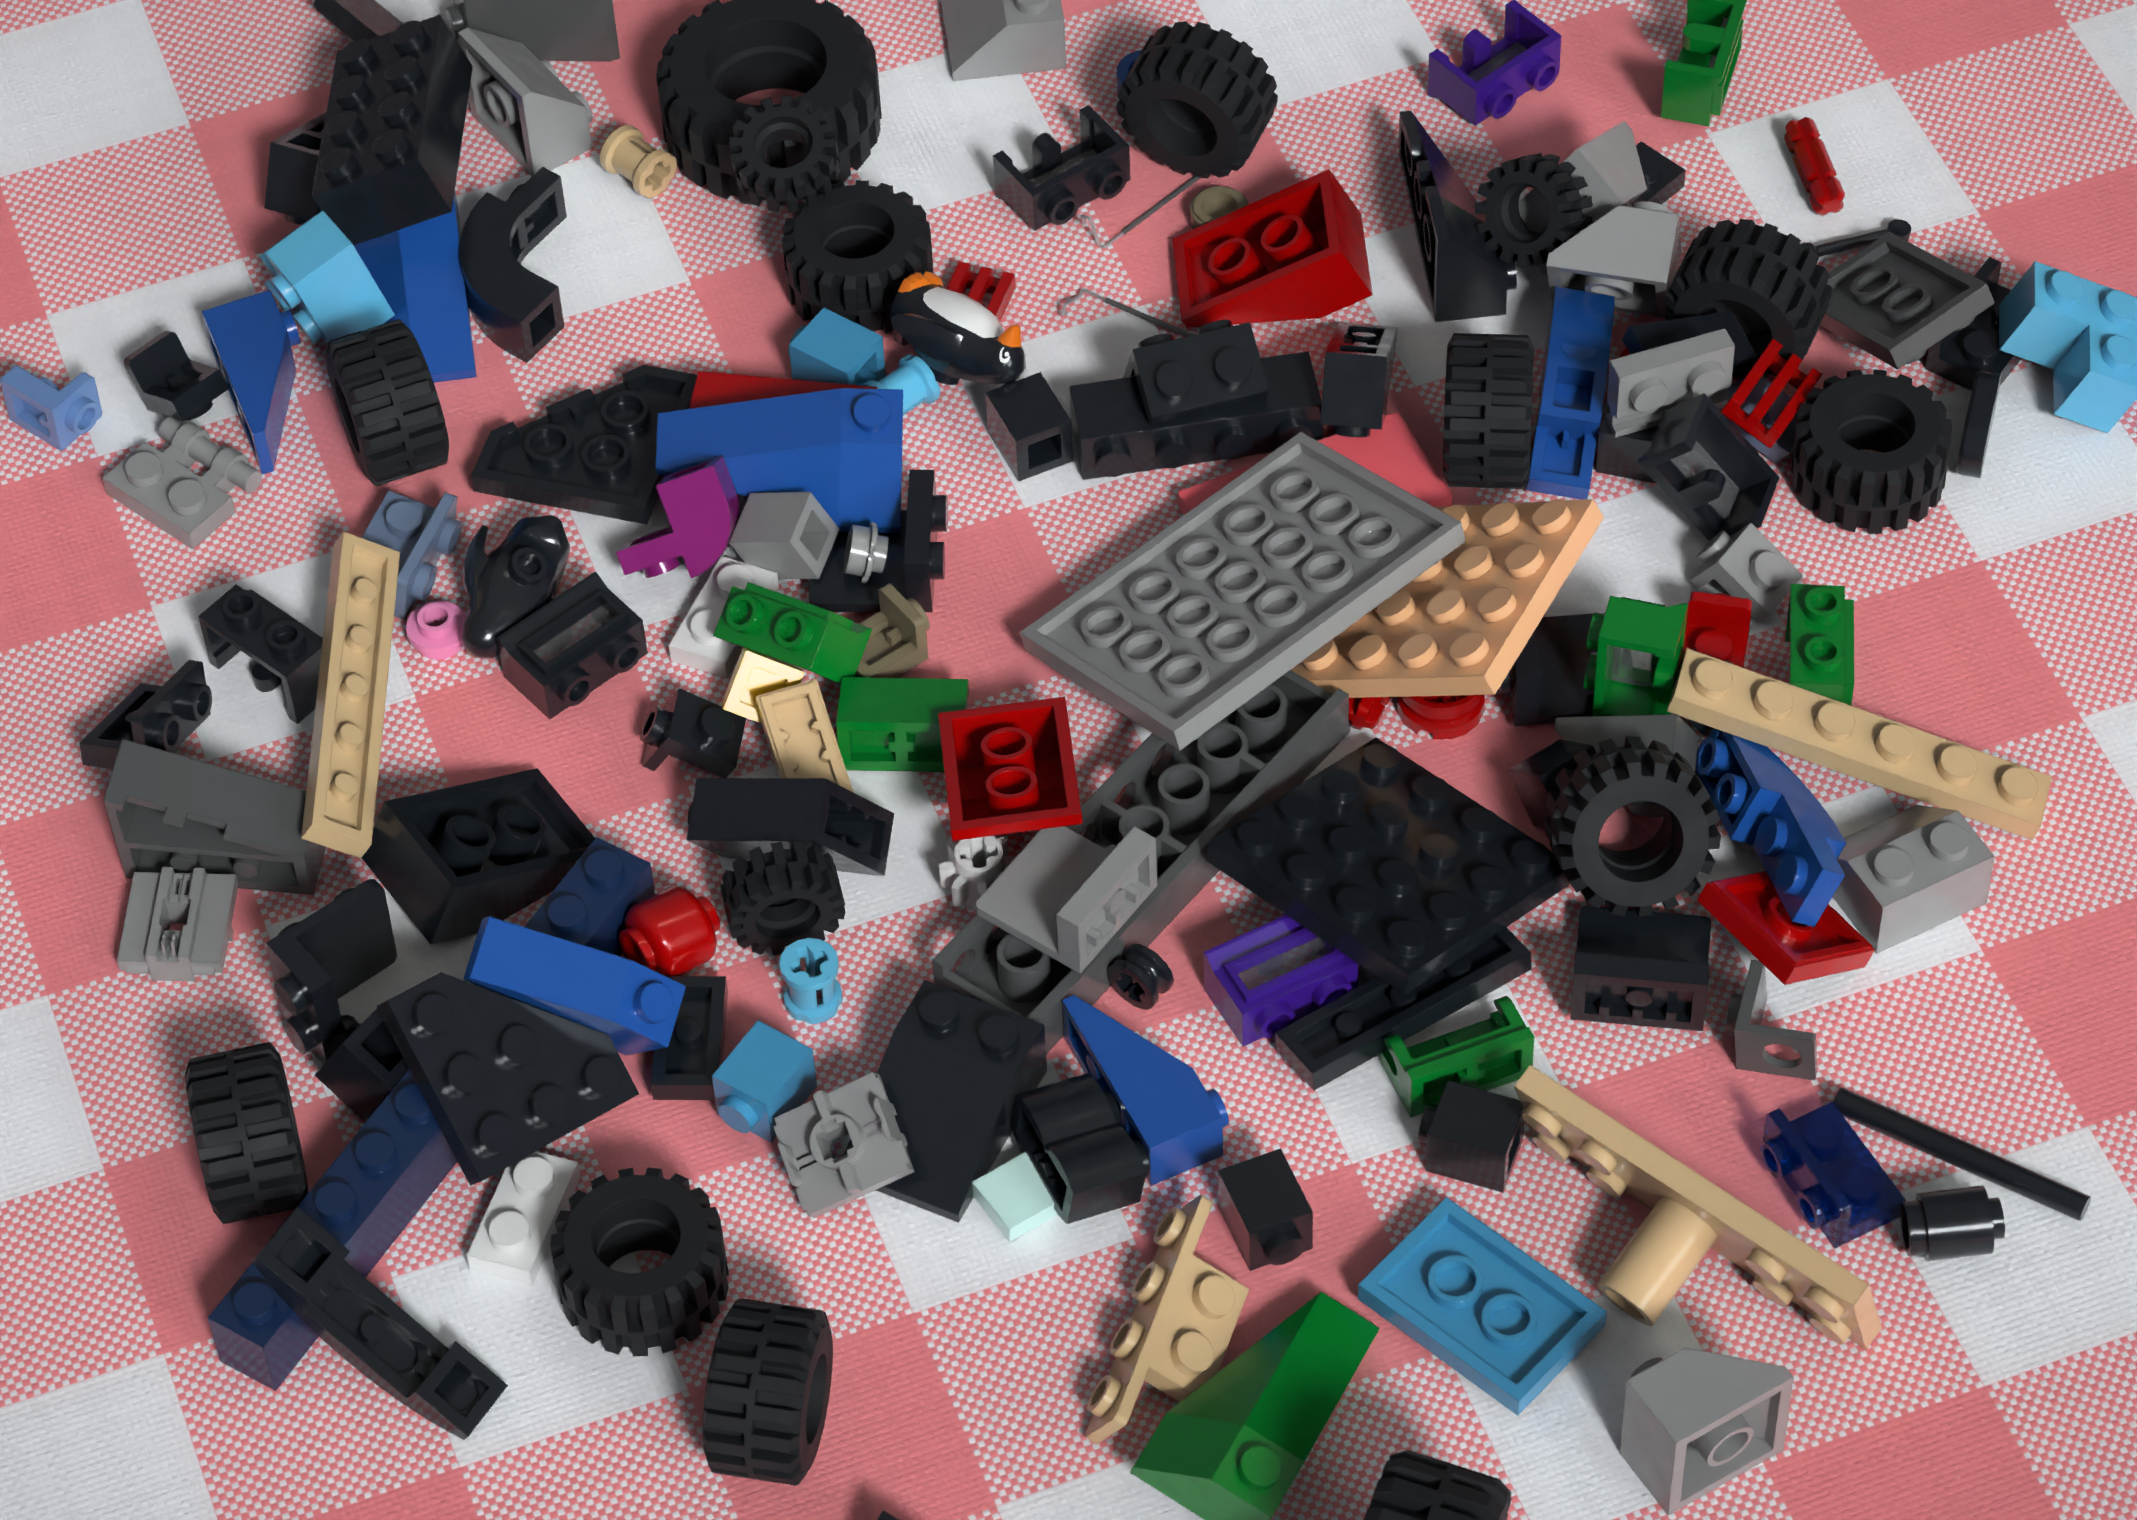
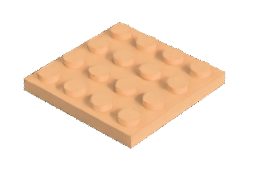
(1468, 613)

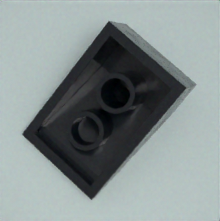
(475, 851)
(954, 1091)

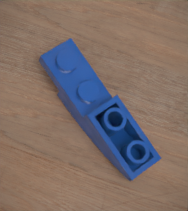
(1571, 393)
(1779, 816)

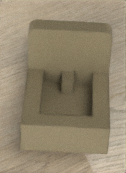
(896, 637)

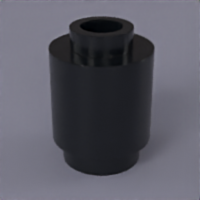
(1951, 1223)

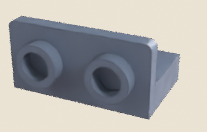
(420, 537)

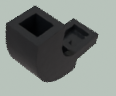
(505, 298)

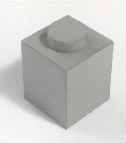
(785, 534)

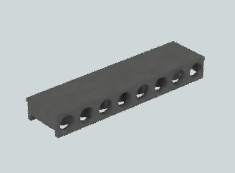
(1183, 804)

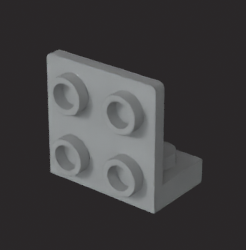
(1071, 892)

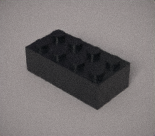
(393, 130)

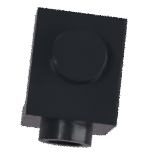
(171, 381)
(693, 733)

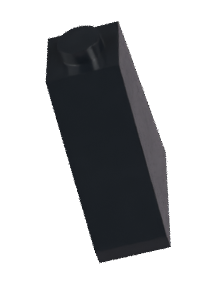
(751, 813)

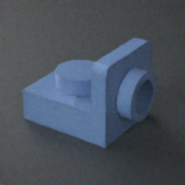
(50, 412)

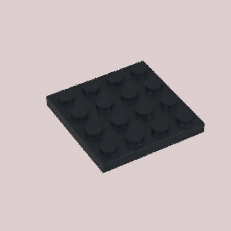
(1389, 864)

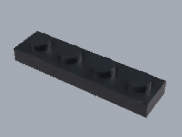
(1356, 1023)

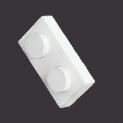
(694, 639)
(523, 1217)

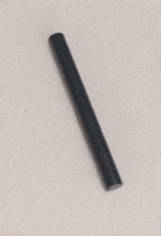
(1962, 1154)

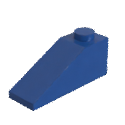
(257, 362)
(577, 984)
(1155, 1092)

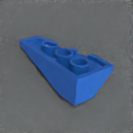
(824, 442)

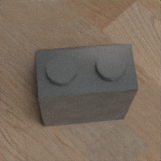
(546, 27)

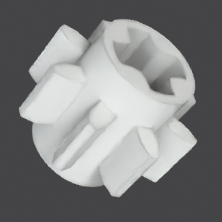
(973, 867)

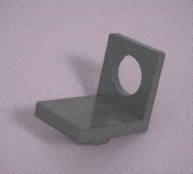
(1751, 1037)

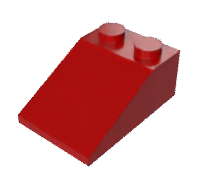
(1275, 258)
(1009, 768)

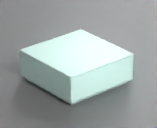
(1014, 1197)

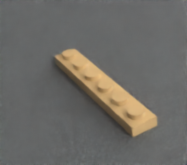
(351, 696)
(1859, 744)

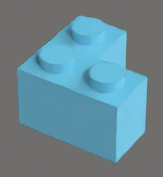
(324, 281)
(2082, 335)

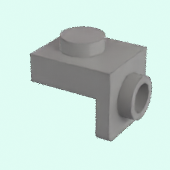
(1747, 568)

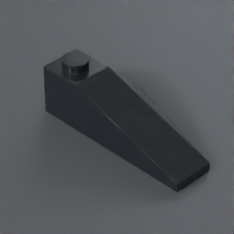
(1459, 268)

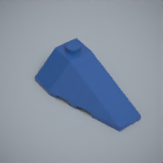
(427, 291)

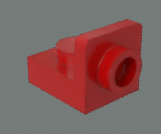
(1718, 626)

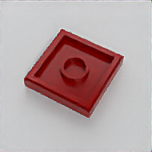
(1788, 949)

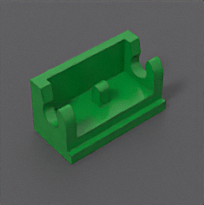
(895, 722)
(1475, 1056)

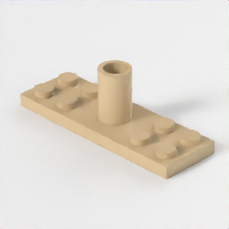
(1687, 1221)

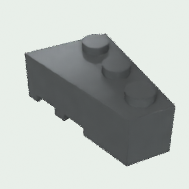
(211, 818)

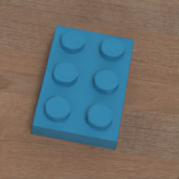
(1482, 1305)

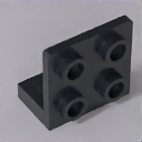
(1641, 969)

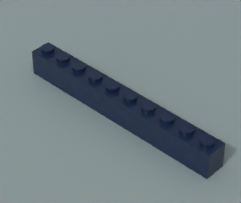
(401, 1149)

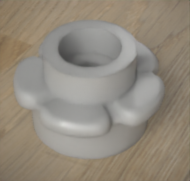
(865, 551)

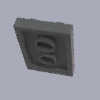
(1901, 300)

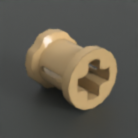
(638, 161)

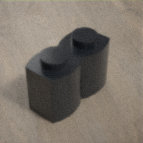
(1079, 1147)

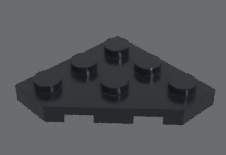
(588, 449)
(501, 1070)

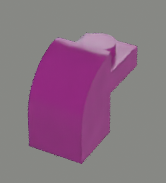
(702, 519)

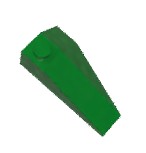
(1252, 1424)

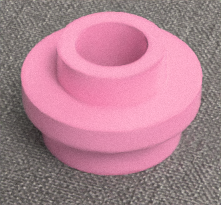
(436, 629)

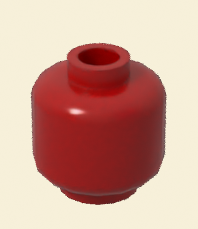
(671, 932)

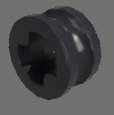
(1140, 976)

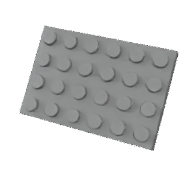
(1241, 589)

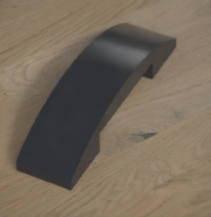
(373, 1331)

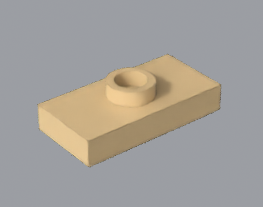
(801, 734)

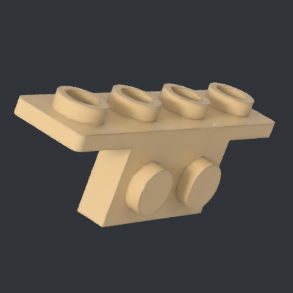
(1176, 1327)

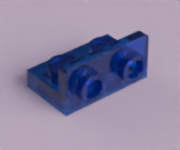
(1830, 1173)

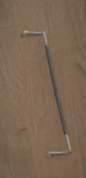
(1142, 217)
(1128, 309)

